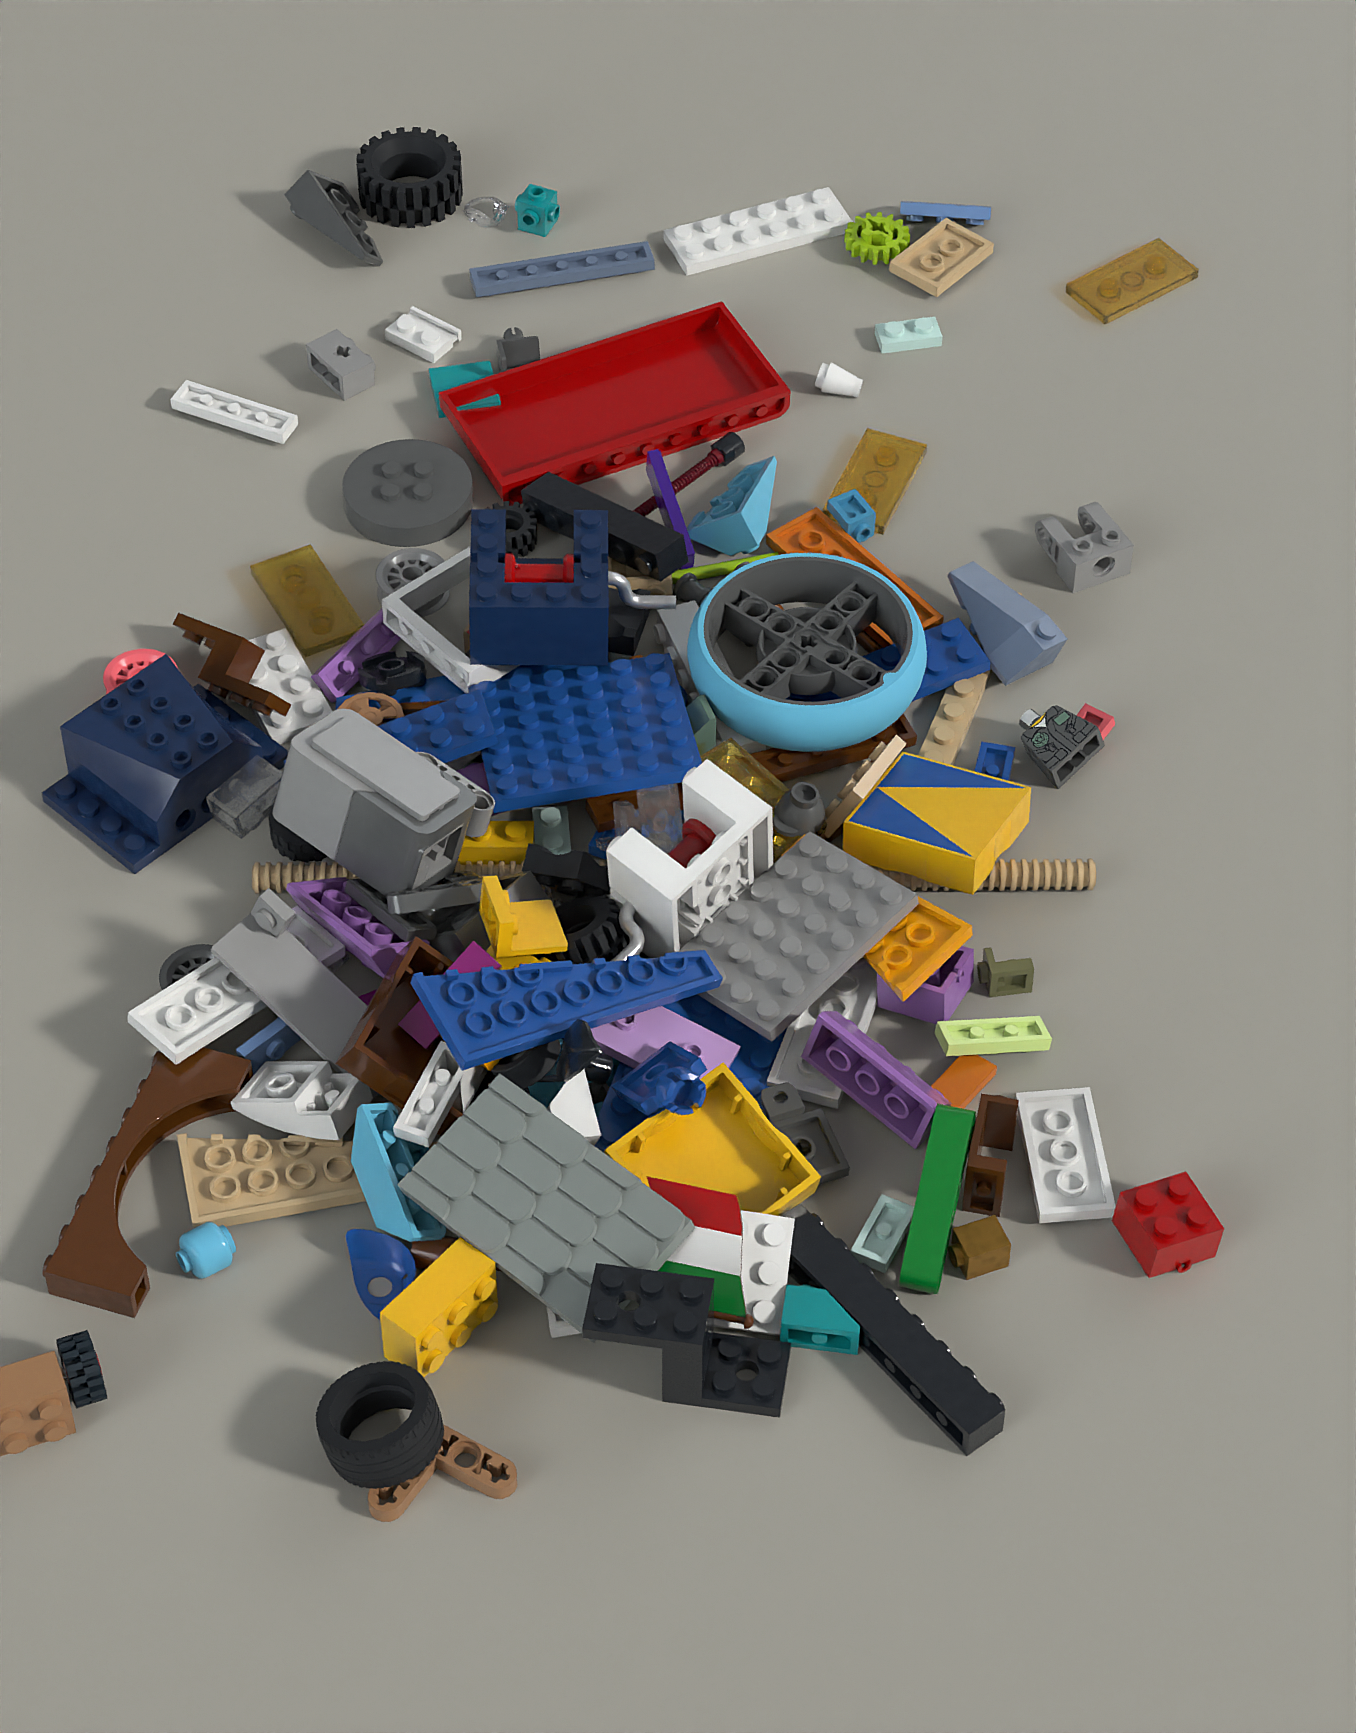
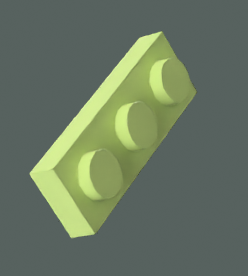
(993, 1035)

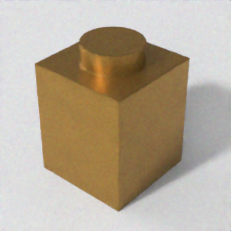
(980, 1247)

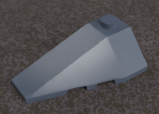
(1010, 628)

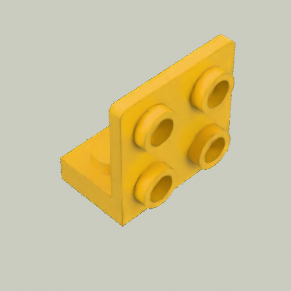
(519, 926)

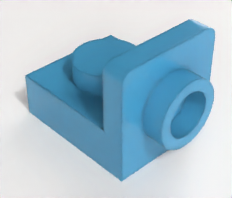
(853, 515)

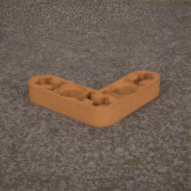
(473, 1476)

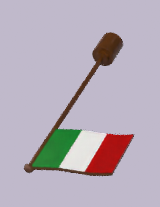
(708, 1251)

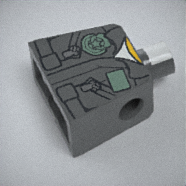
(1059, 742)

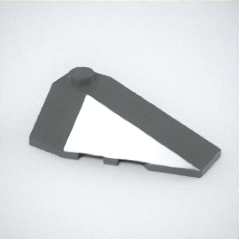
(334, 212)

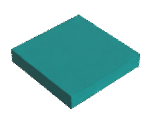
(452, 376)

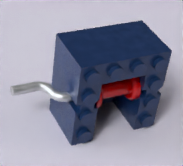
(544, 606)

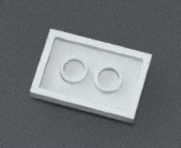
(764, 1270)

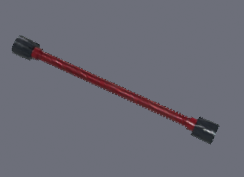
(723, 452)

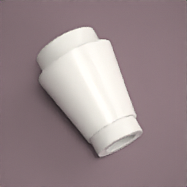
(838, 381)

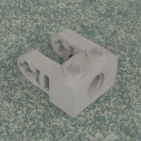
(1090, 559)

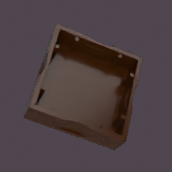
(380, 1049)

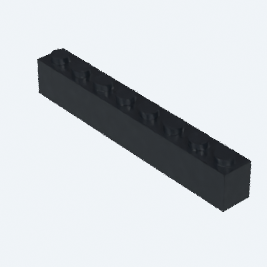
(895, 1337)

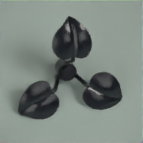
(580, 1053)

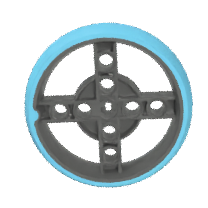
(807, 651)

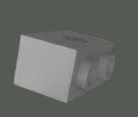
(341, 364)

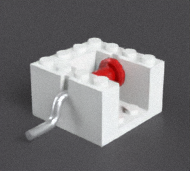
(720, 855)

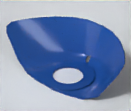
(379, 1256)

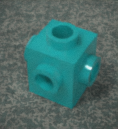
(537, 210)

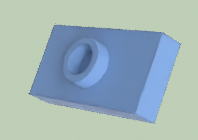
(268, 1044)

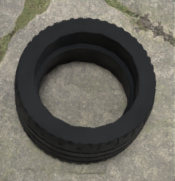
(395, 1455)

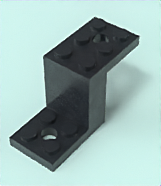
(679, 1319)

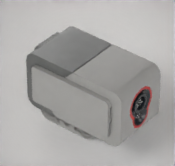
(377, 803)

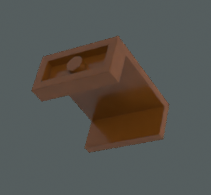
(986, 1175)

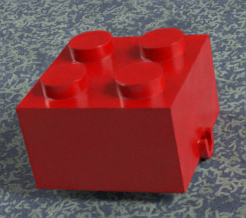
(1167, 1224)

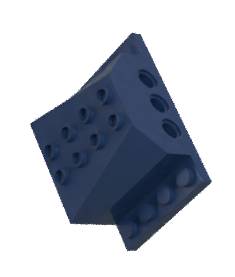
(149, 761)

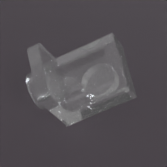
(624, 818)

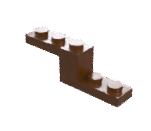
(231, 666)

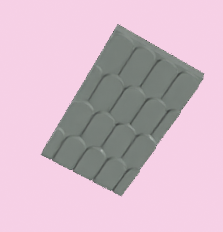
(541, 1200)

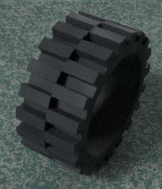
(404, 156)

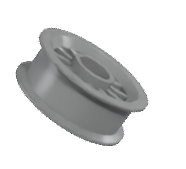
(404, 567)

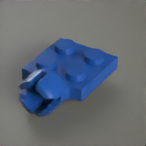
(665, 1081)

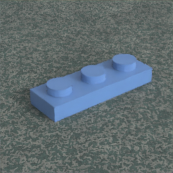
(973, 213)

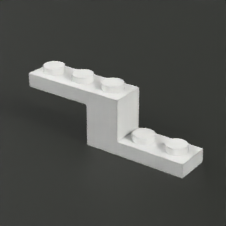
(438, 1090)

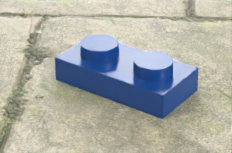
(995, 760)

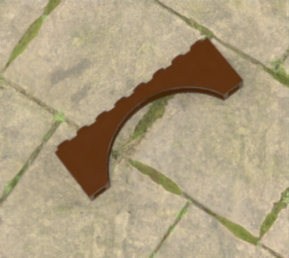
(92, 1256)

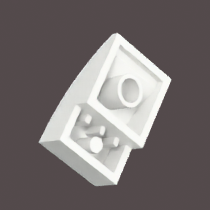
(303, 1098)

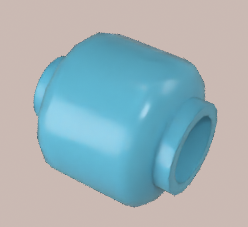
(205, 1250)

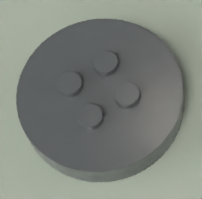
(407, 493)

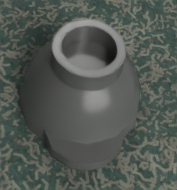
(799, 811)

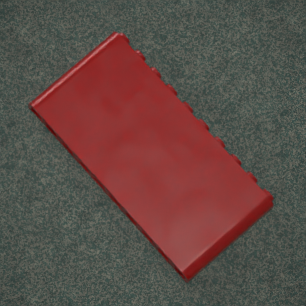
(617, 400)

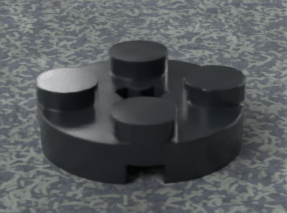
(389, 673)

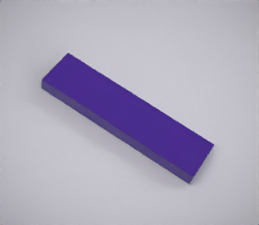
(667, 500)

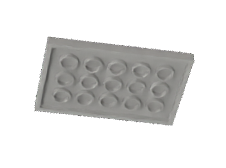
(797, 933)

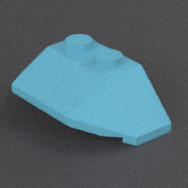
(380, 1165)

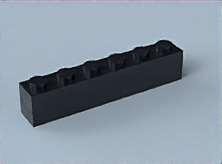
(631, 537)

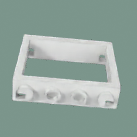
(436, 649)

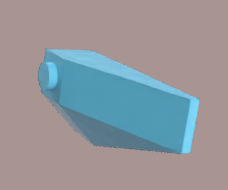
(739, 514)

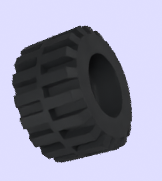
(590, 930)

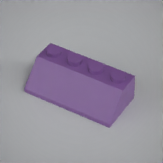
(348, 922)
(872, 1077)

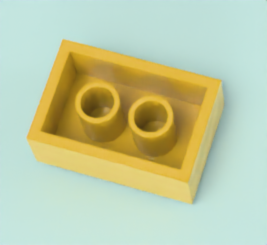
(440, 1308)

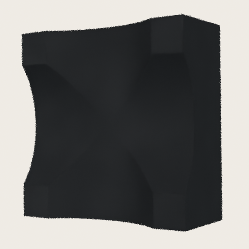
(625, 623)
(568, 871)

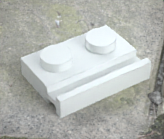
(423, 334)

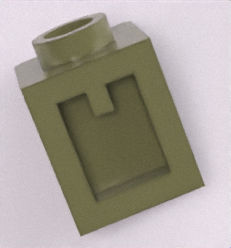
(1005, 977)

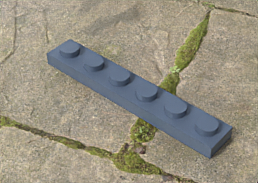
(562, 269)

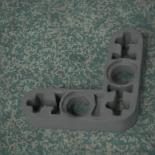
(455, 890)

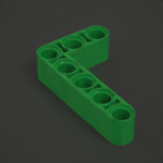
(937, 1198)

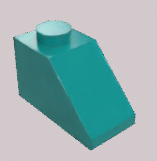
(817, 1321)

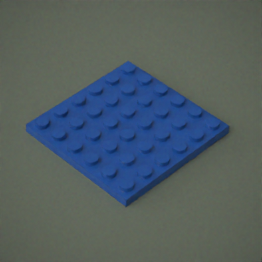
(586, 732)

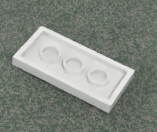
(288, 677)
(1065, 1155)

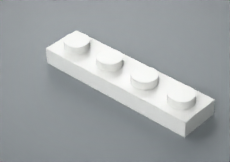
(234, 411)

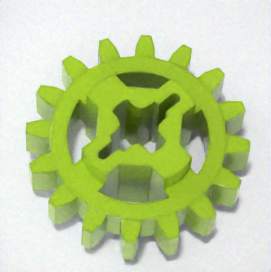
(876, 238)

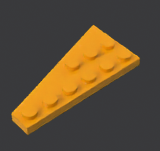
(916, 946)

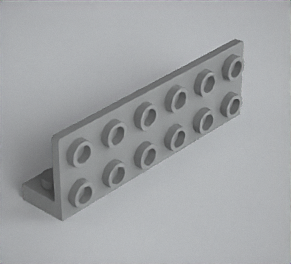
(291, 978)

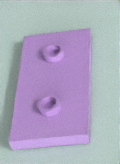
(642, 1034)

